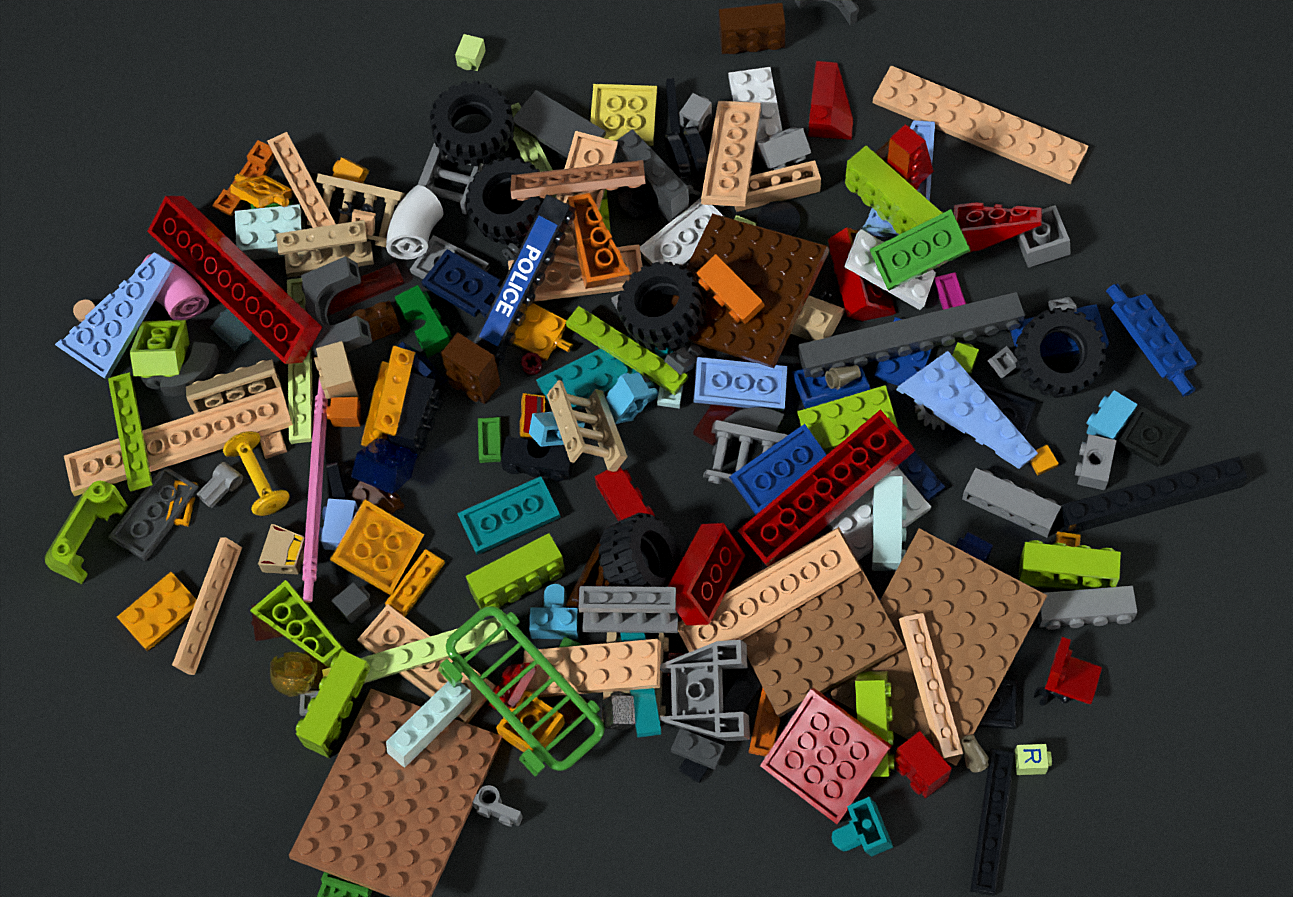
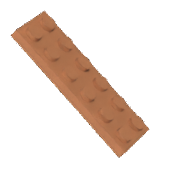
(577, 179)

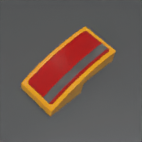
(530, 404)

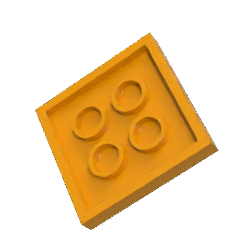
(377, 547)

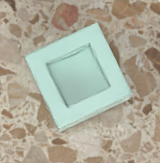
(669, 400)

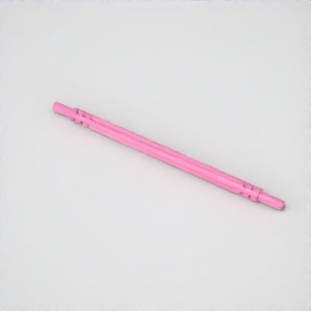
(314, 494)

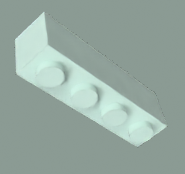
(887, 523)
(428, 722)

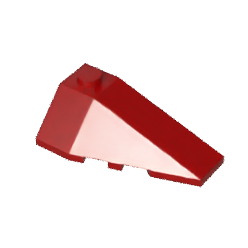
(829, 104)
(991, 225)

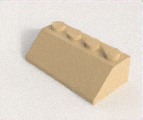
(817, 319)
(233, 386)

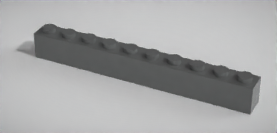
(912, 334)

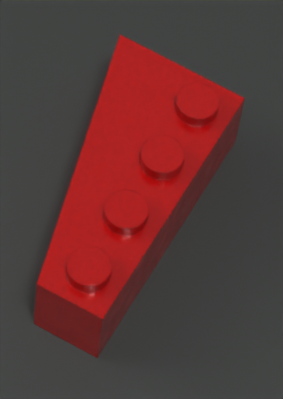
(909, 156)

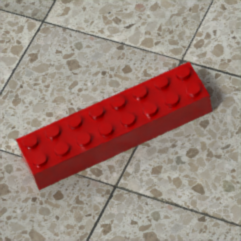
(827, 489)

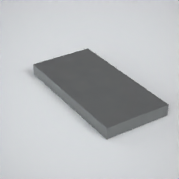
(552, 123)
(146, 521)

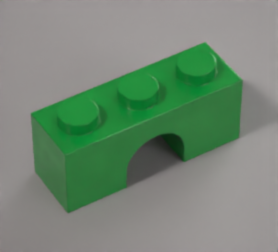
(415, 305)

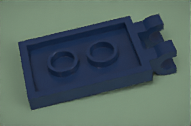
(462, 284)

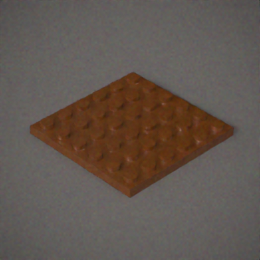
(774, 267)

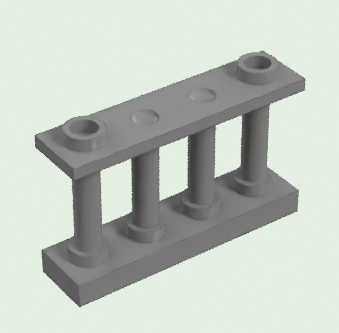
(433, 171)
(746, 436)
(628, 609)

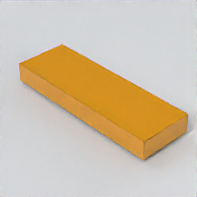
(415, 582)

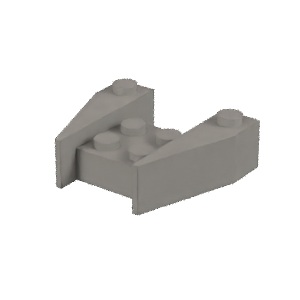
(699, 691)

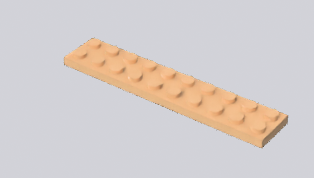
(981, 124)
(182, 438)

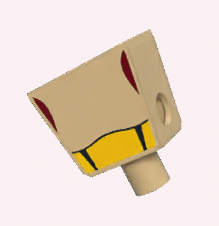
(282, 551)

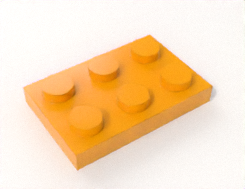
(158, 611)

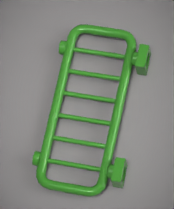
(535, 759)

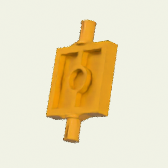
(261, 191)
(541, 332)

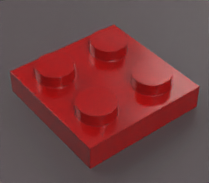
(513, 695)

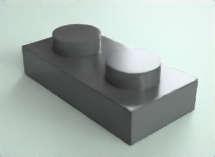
(685, 358)
(697, 749)

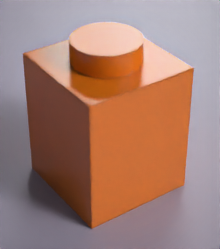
(344, 412)

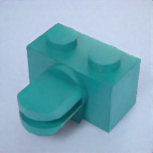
(864, 829)

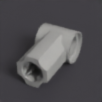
(224, 479)

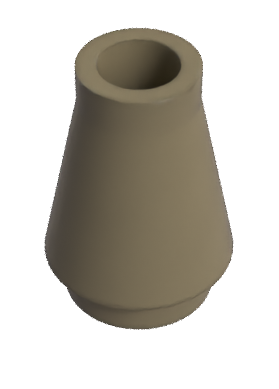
(841, 376)
(974, 755)

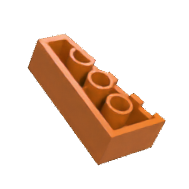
(597, 254)

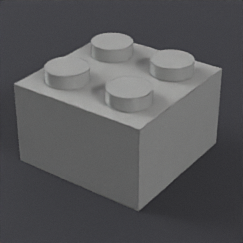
(782, 148)
(1046, 241)

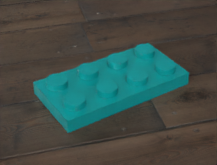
(508, 515)

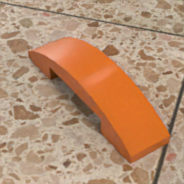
(258, 163)

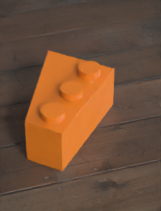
(729, 290)

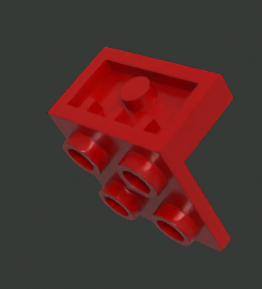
(1072, 676)

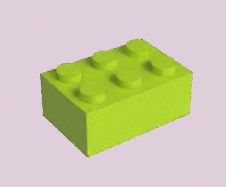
(159, 348)

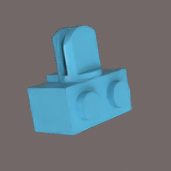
(630, 397)
(554, 619)

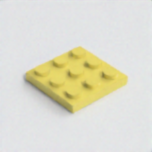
(625, 108)

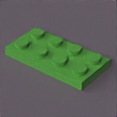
(920, 250)

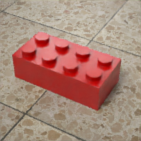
(706, 573)

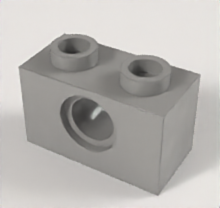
(696, 113)
(1101, 450)

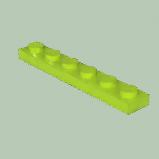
(626, 350)
(130, 432)

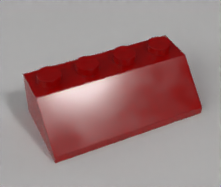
(860, 297)

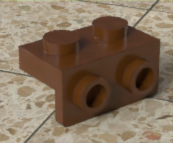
(380, 318)
(378, 497)

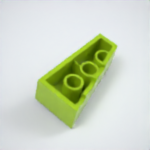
(296, 621)
(332, 703)
(874, 711)

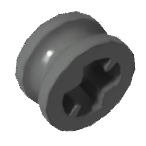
(511, 252)

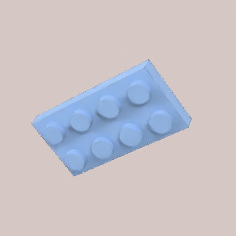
(740, 384)

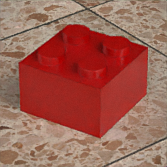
(922, 765)

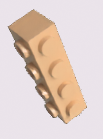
(782, 185)

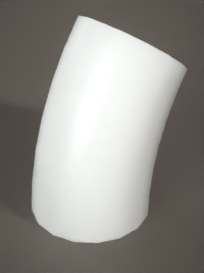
(413, 223)

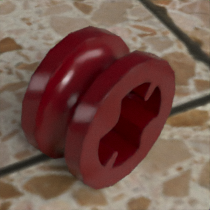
(531, 370)

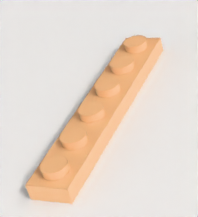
(300, 181)
(207, 606)
(930, 685)

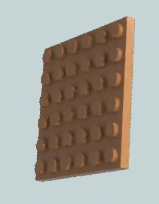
(821, 641)

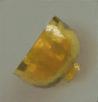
(293, 673)

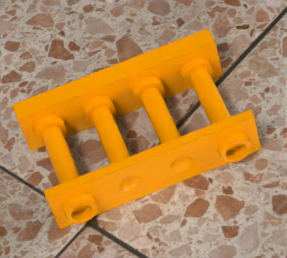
(388, 395)

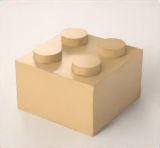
(335, 371)

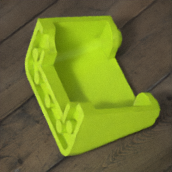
(99, 501)

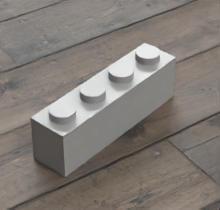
(1011, 502)
(1088, 607)

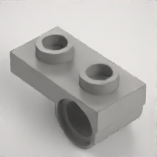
(505, 814)

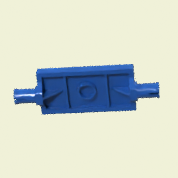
(1154, 337)

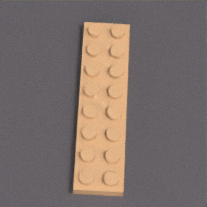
(775, 592)

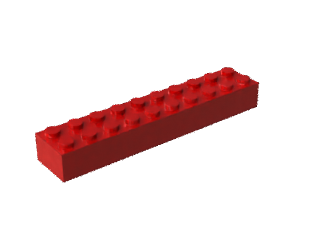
(234, 279)

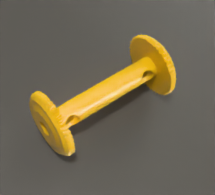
(242, 446)

